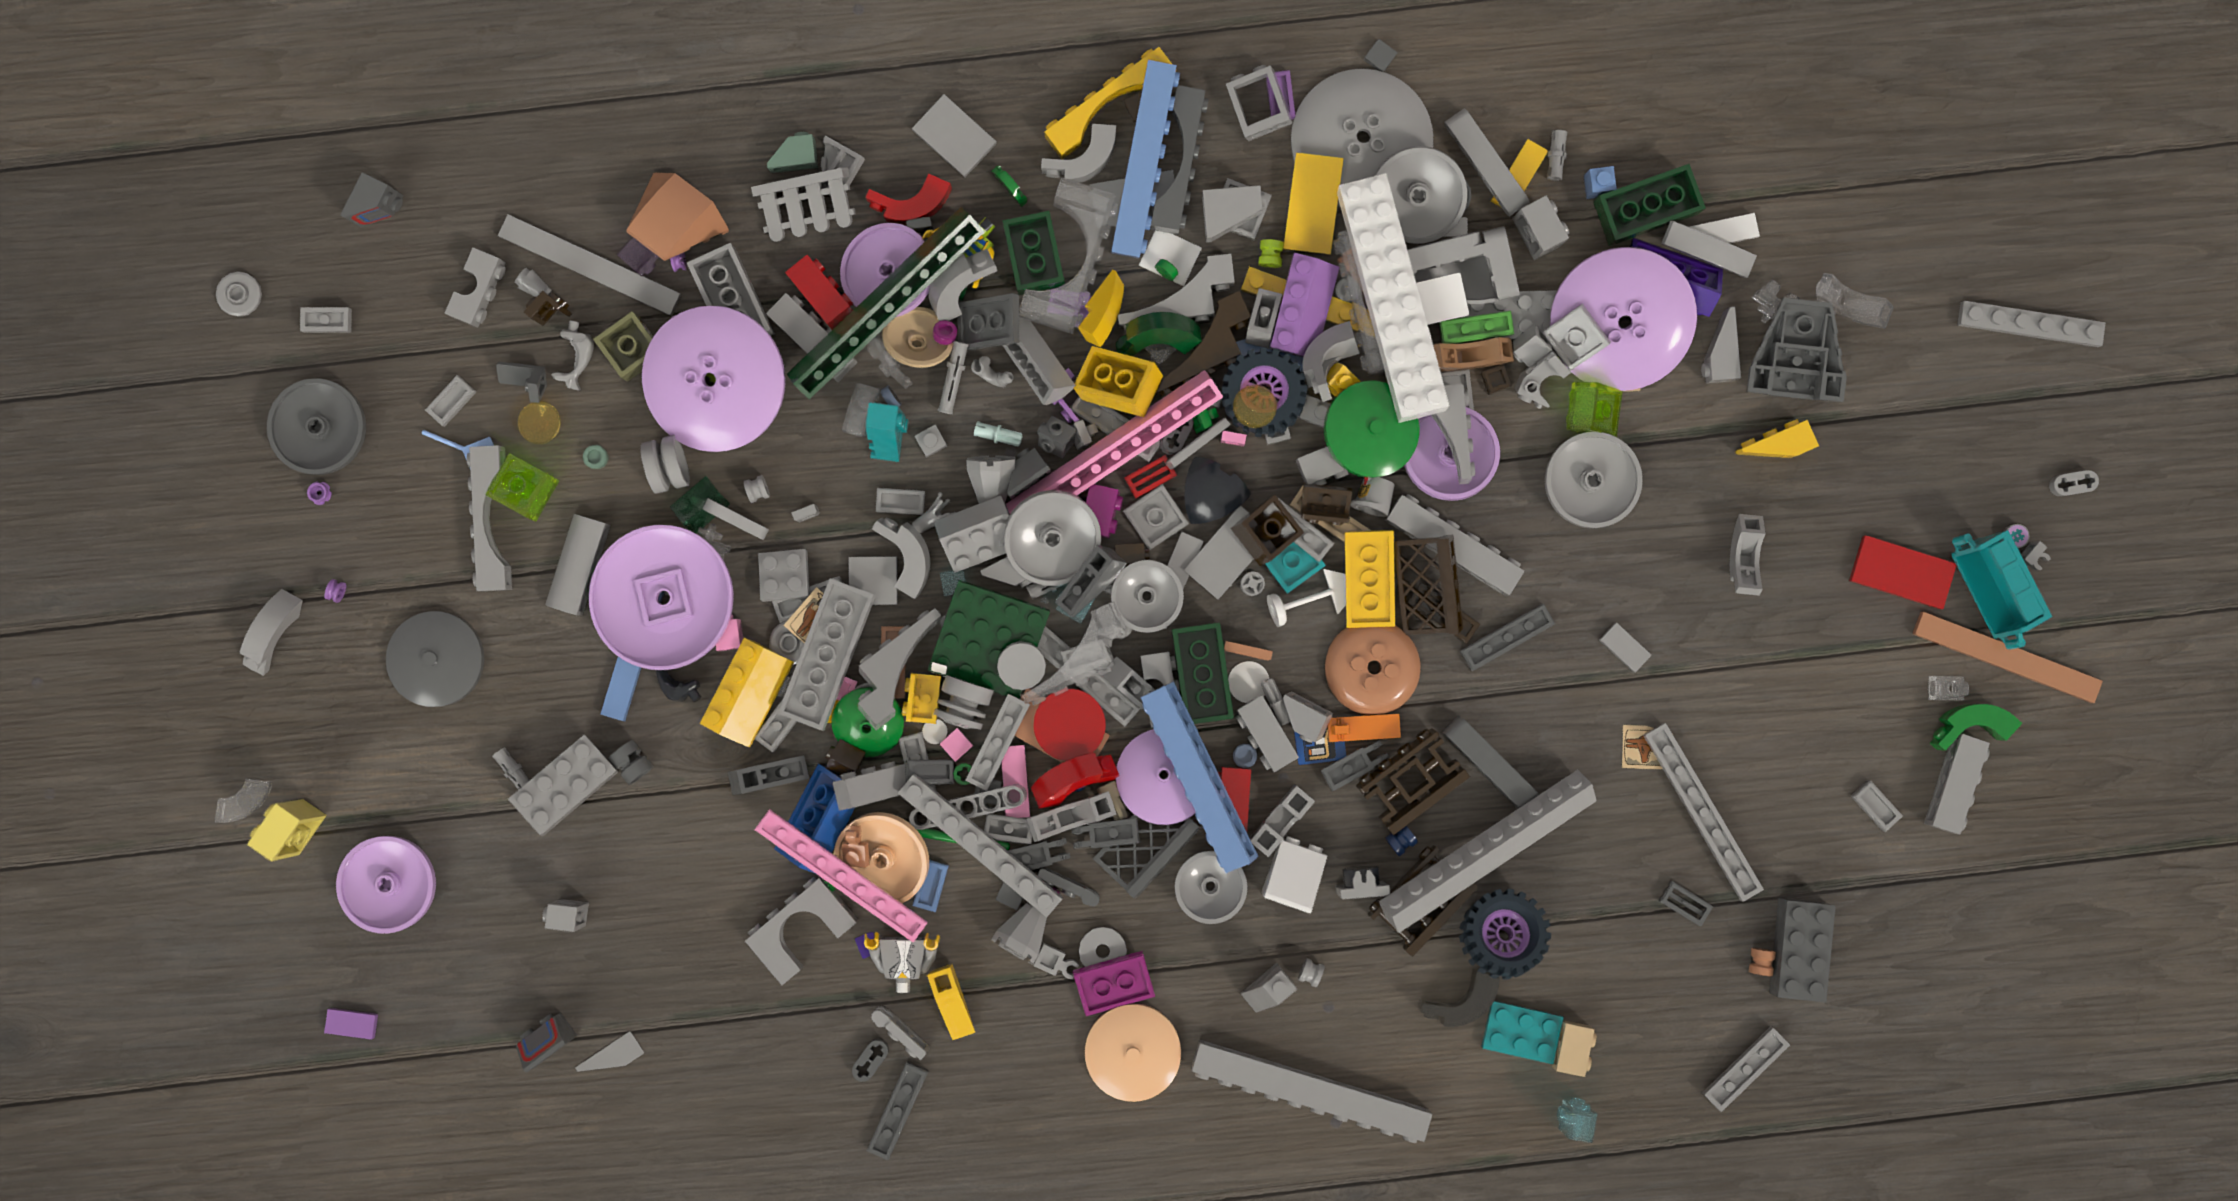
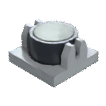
(1361, 883)

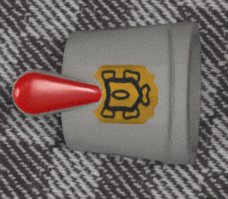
(1374, 497)

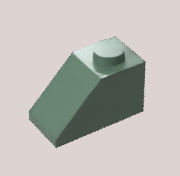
(795, 154)

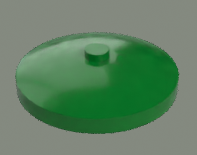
(1366, 433)

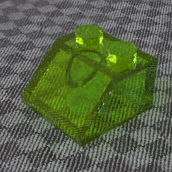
(1593, 408)
(522, 487)

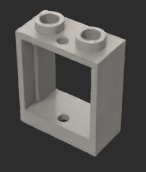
(1269, 124)

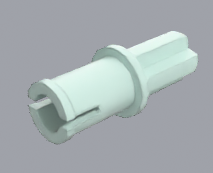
(997, 434)

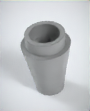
(531, 283)

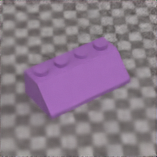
(1303, 304)

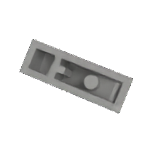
(1722, 357)

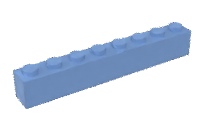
(1144, 158)
(1199, 777)

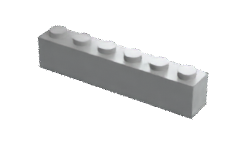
(1471, 555)

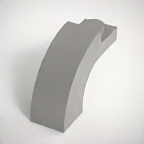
(1745, 554)

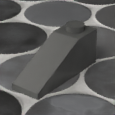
(1091, 579)
(768, 775)

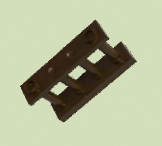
(1429, 923)

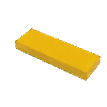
(1526, 164)

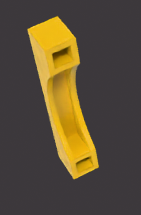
(1068, 133)

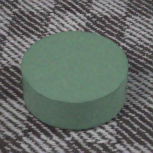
(595, 457)

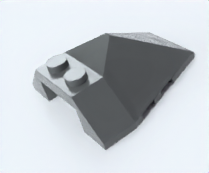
(1800, 354)

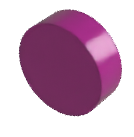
(944, 332)

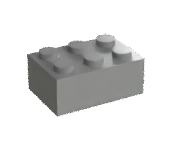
(974, 533)

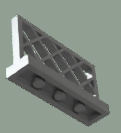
(1158, 861)

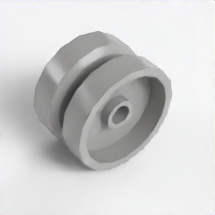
(665, 464)

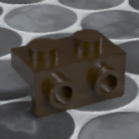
(545, 306)
(1326, 504)

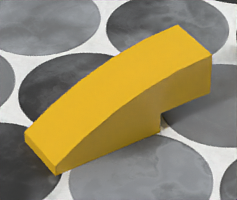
(1103, 310)

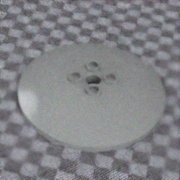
(1356, 103)

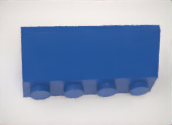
(819, 813)

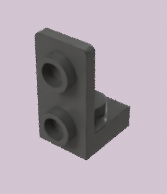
(524, 375)

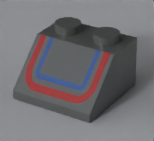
(371, 202)
(544, 1041)

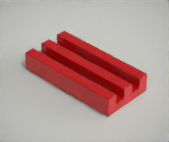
(1133, 486)

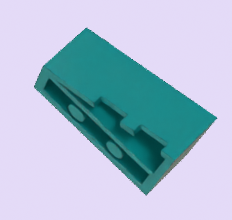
(885, 427)

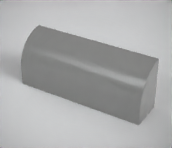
(577, 564)

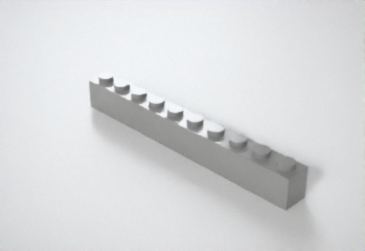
(1488, 851)
(1311, 1091)

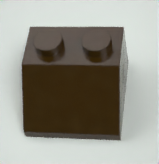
(1267, 530)

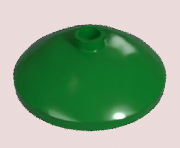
(848, 724)

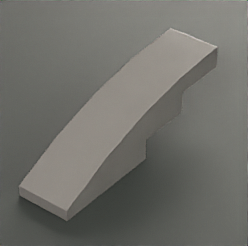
(1709, 249)

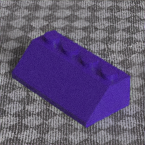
(1703, 278)

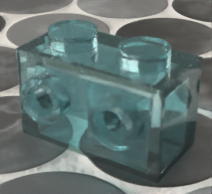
(1577, 1120)

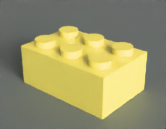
(286, 829)

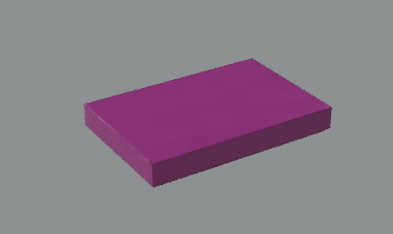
(1113, 983)

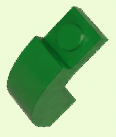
(1993, 719)

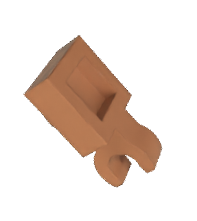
(854, 850)

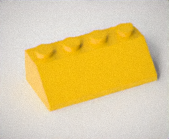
(746, 692)

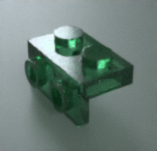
(689, 506)

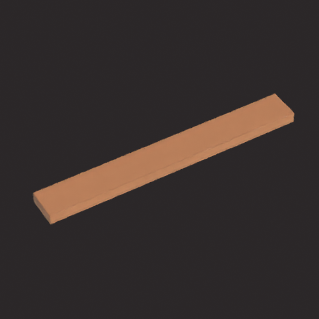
(2013, 660)

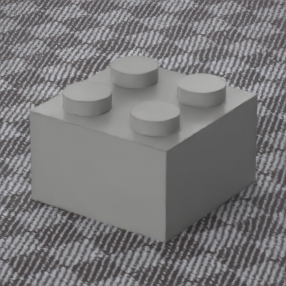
(1541, 227)

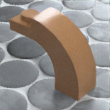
(1474, 355)

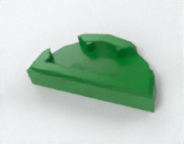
(1010, 185)

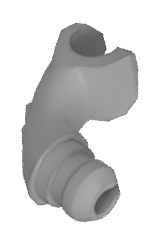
(982, 368)

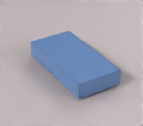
(930, 892)

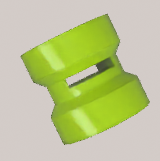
(1271, 253)

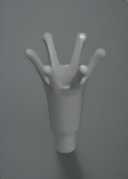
(926, 520)

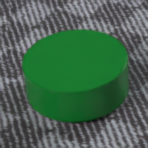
(1166, 269)

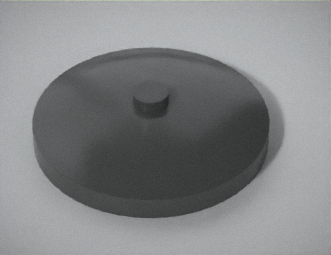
(316, 426)
(435, 659)

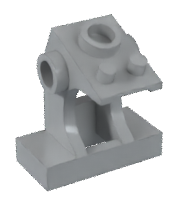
(1545, 367)

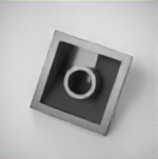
(1028, 471)

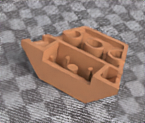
(674, 217)

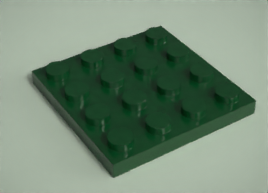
(979, 629)

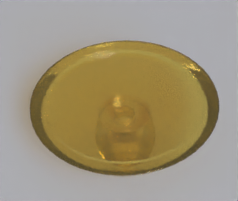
(1254, 406)
(539, 422)

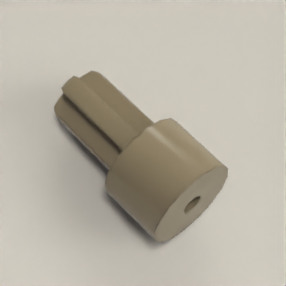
(1113, 790)

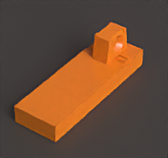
(1364, 727)

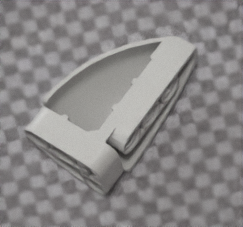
(1483, 266)

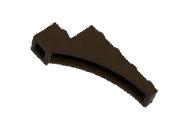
(1216, 347)

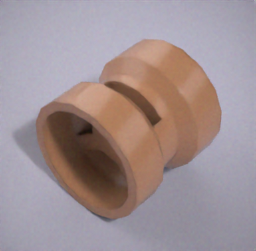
(1762, 961)

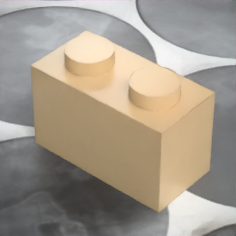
(1574, 1048)

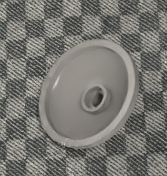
(1165, 595)
(1204, 904)

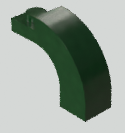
(1159, 329)

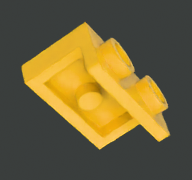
(922, 698)

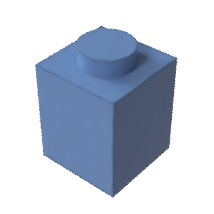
(1599, 181)

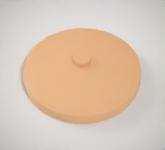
(895, 854)
(1132, 1052)

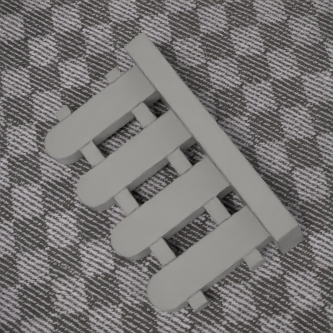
(815, 196)

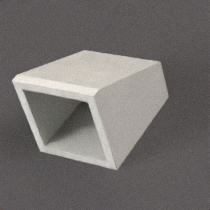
(1295, 874)

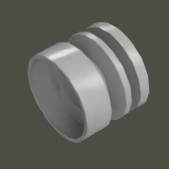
(963, 703)

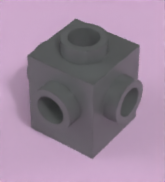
(1056, 436)

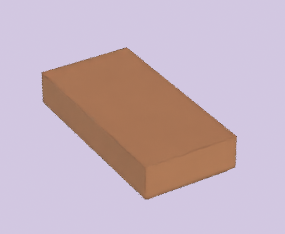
(1247, 651)

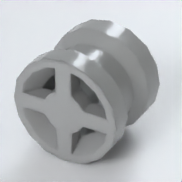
(756, 489)
(1256, 582)
(1311, 972)

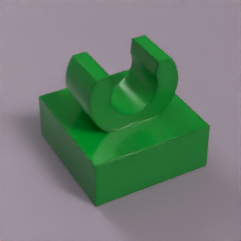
(1203, 420)

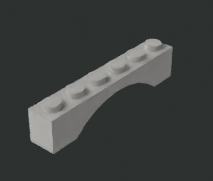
(492, 570)

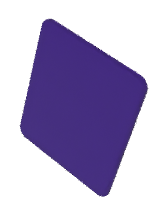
(860, 943)

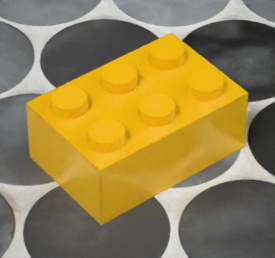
(1118, 381)

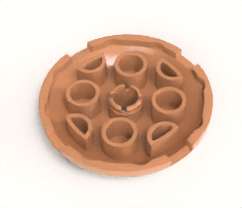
(1355, 685)

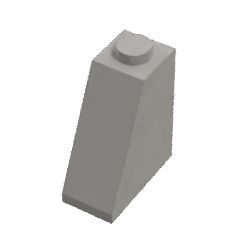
(1230, 208)
(1269, 989)

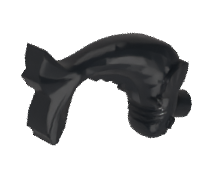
(677, 690)

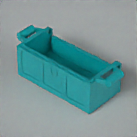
(2000, 585)

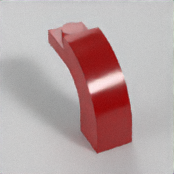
(924, 204)
(1071, 775)

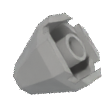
(990, 476)
(1022, 933)

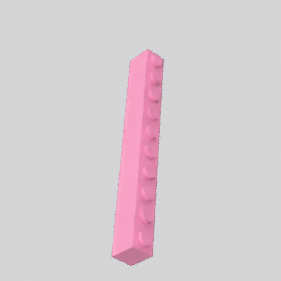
(1129, 439)

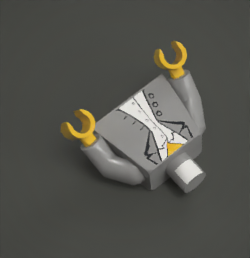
(902, 958)

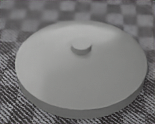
(1426, 192)
(1593, 480)
(1050, 536)

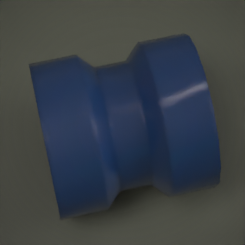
(1401, 840)

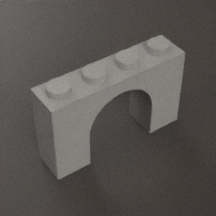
(769, 942)

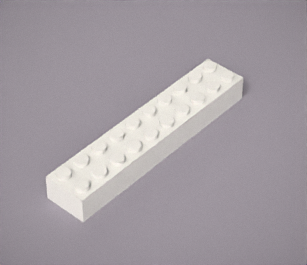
(1392, 298)

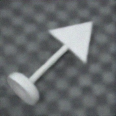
(1337, 589)

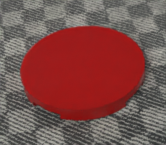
(1069, 724)

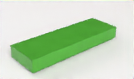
(1476, 327)

